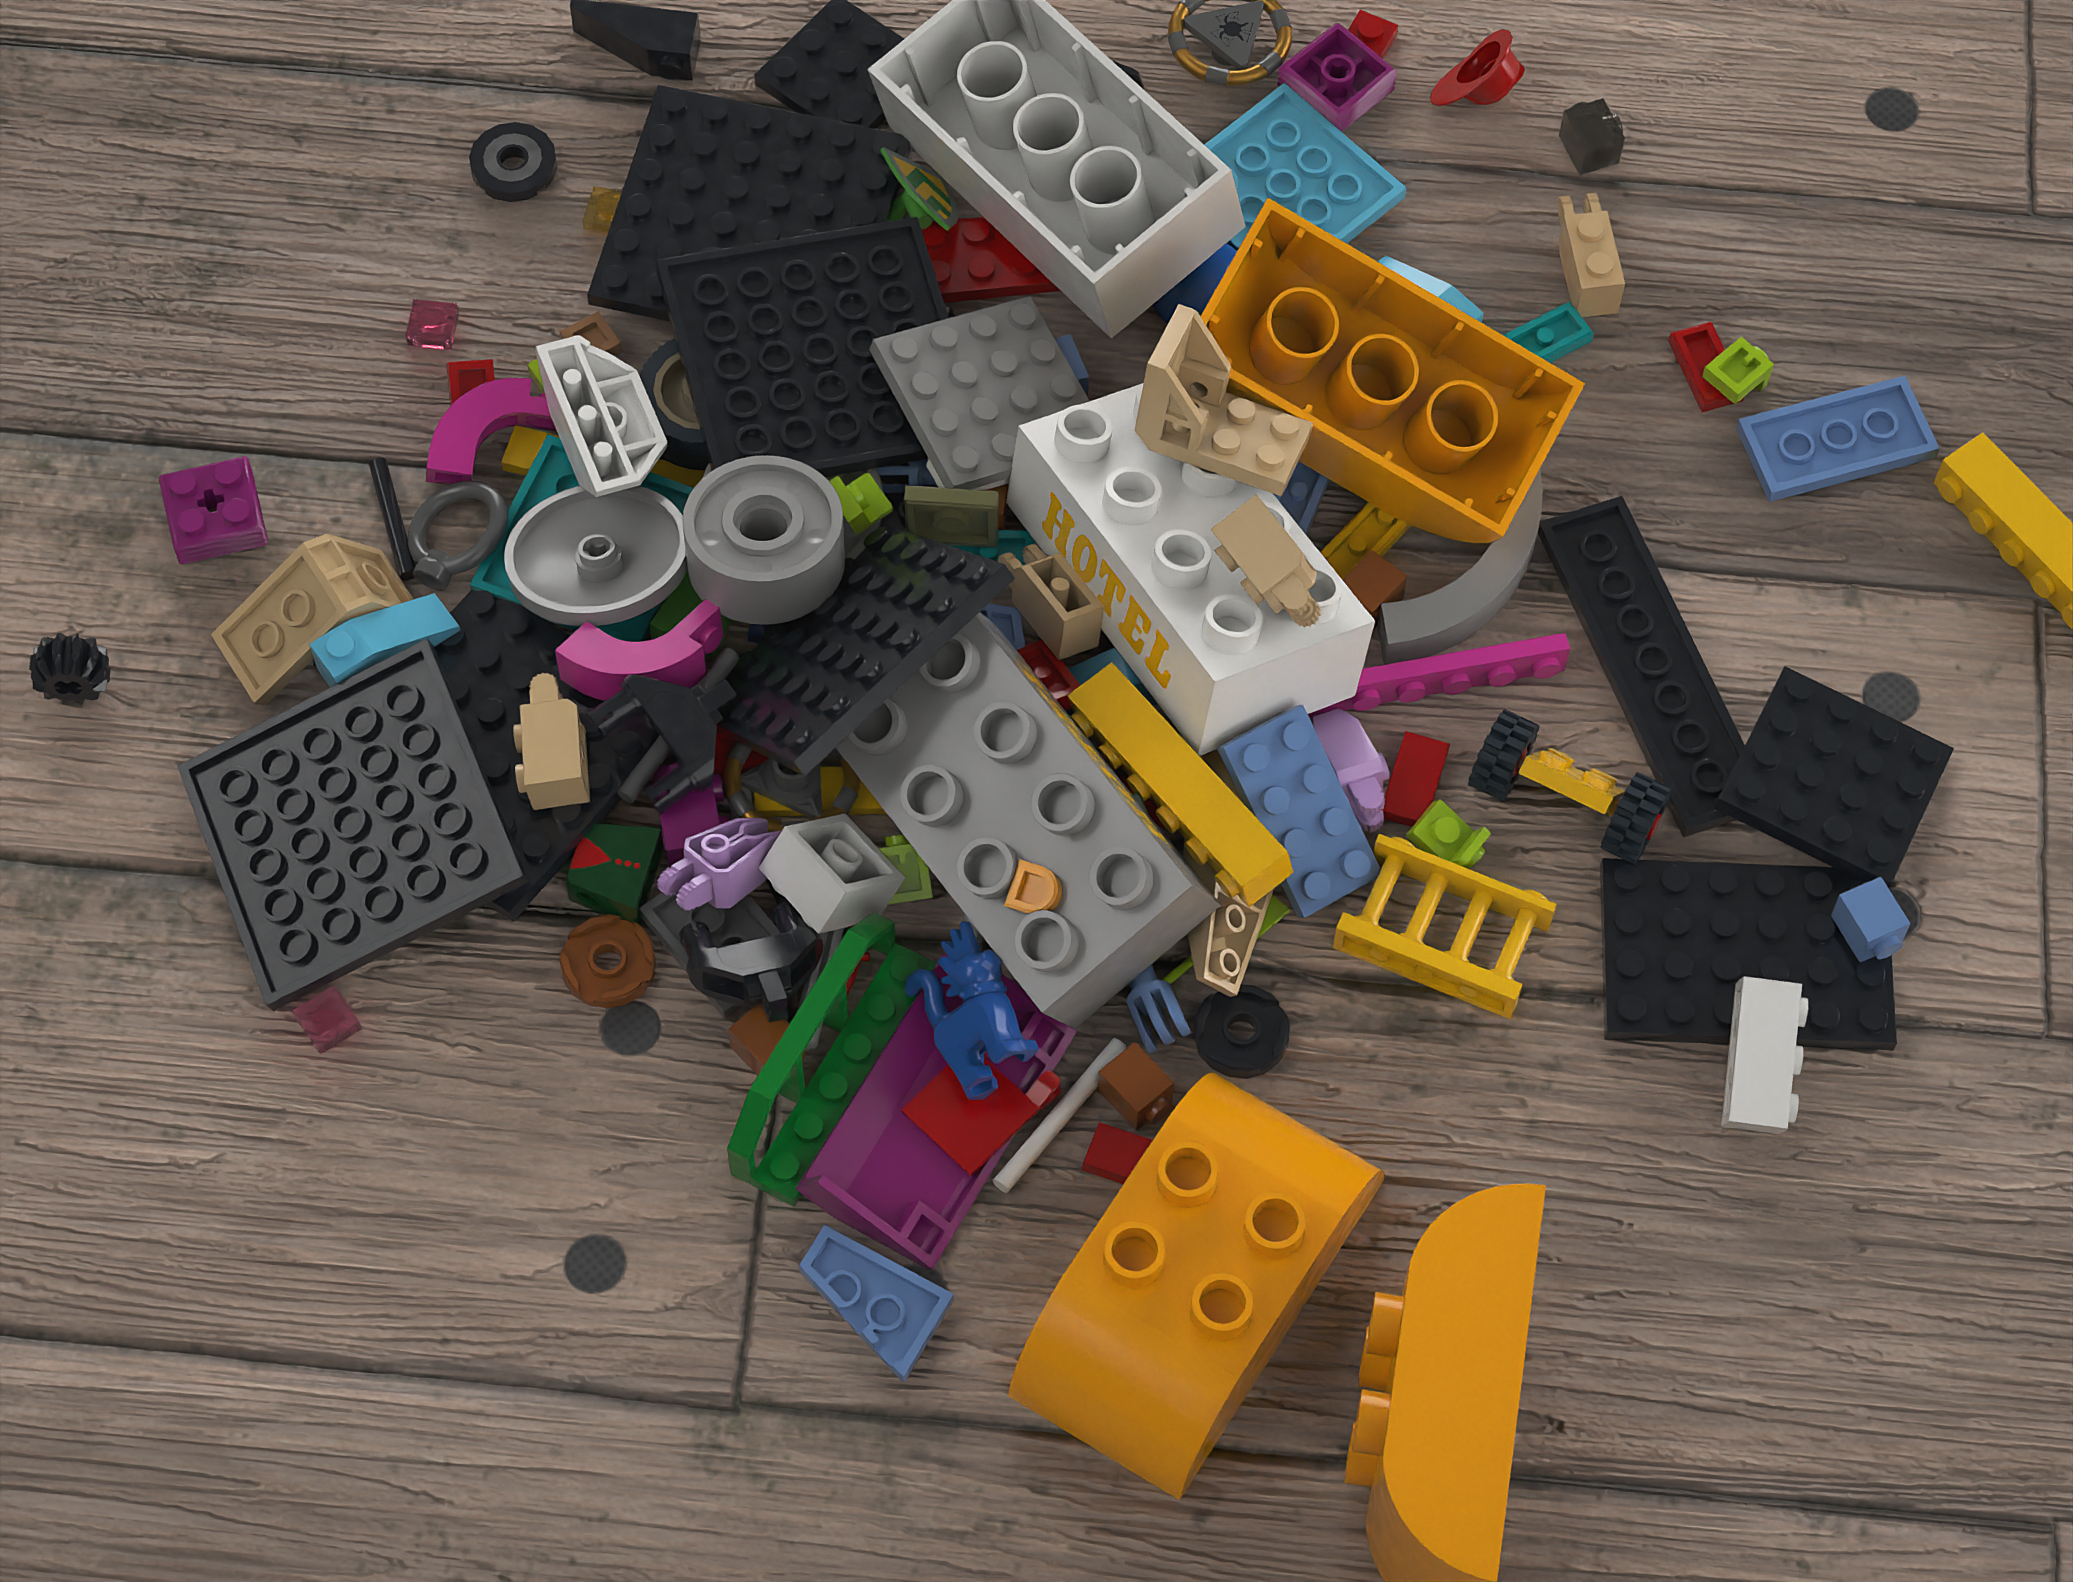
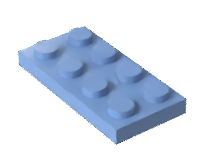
(1837, 438)
(1301, 803)

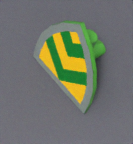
(924, 193)

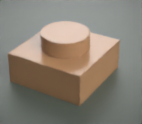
(597, 331)

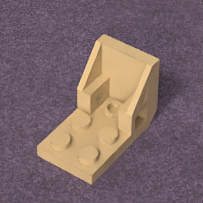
(1203, 421)
(300, 602)

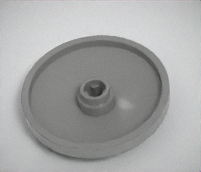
(596, 555)

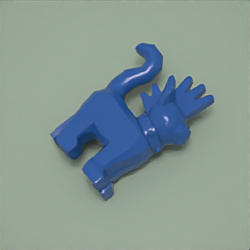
(979, 1024)

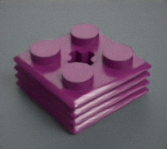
(1338, 76)
(206, 534)

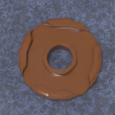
(612, 986)

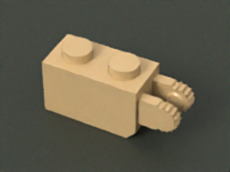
(1590, 258)
(1269, 559)
(1055, 601)
(551, 747)

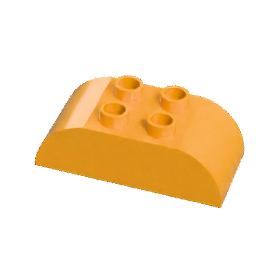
(1399, 385)
(1191, 1281)
(1451, 1384)

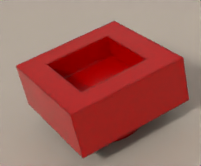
(1374, 32)
(467, 375)

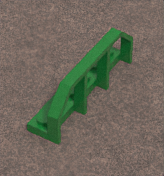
(840, 1072)

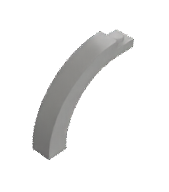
(1461, 608)

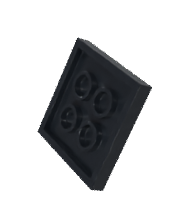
(826, 66)

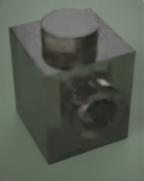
(1592, 136)

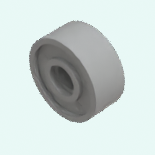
(764, 539)

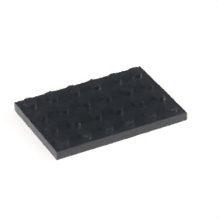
(1693, 929)

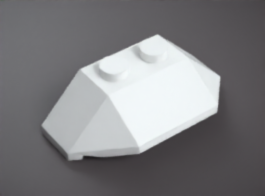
(600, 415)

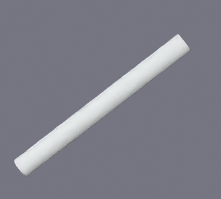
(1056, 1119)

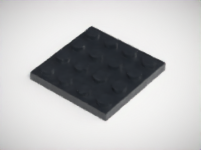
(1834, 778)

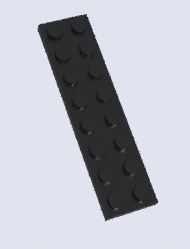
(1647, 656)

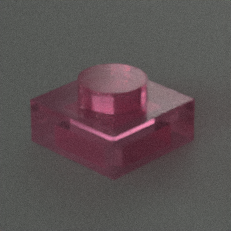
(432, 324)
(327, 1019)

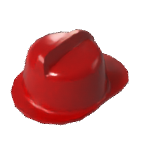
(1483, 75)

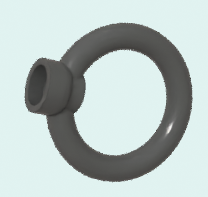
(435, 567)

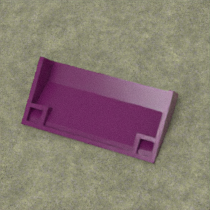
(885, 1171)

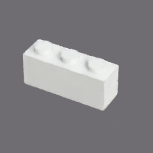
(1764, 1055)

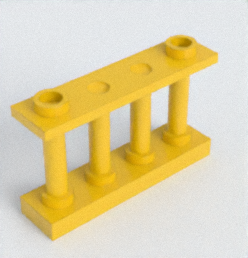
(1446, 970)

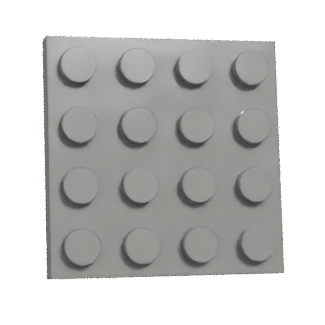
(974, 383)

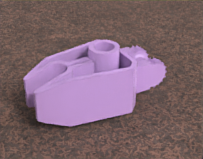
(1355, 765)
(720, 864)

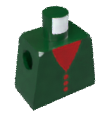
(614, 869)

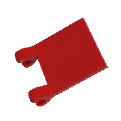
(976, 1128)

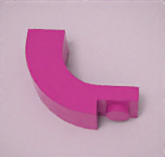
(475, 418)
(599, 663)

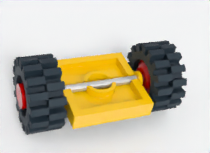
(1507, 756)

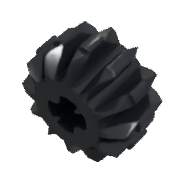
(69, 668)

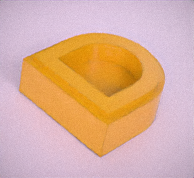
(1033, 889)

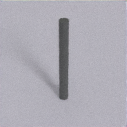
(659, 750)

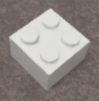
(830, 872)

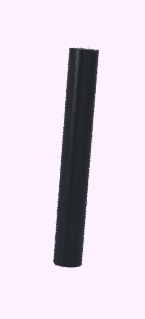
(392, 518)

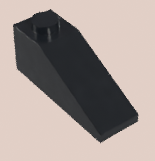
(647, 37)

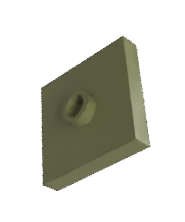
(953, 515)

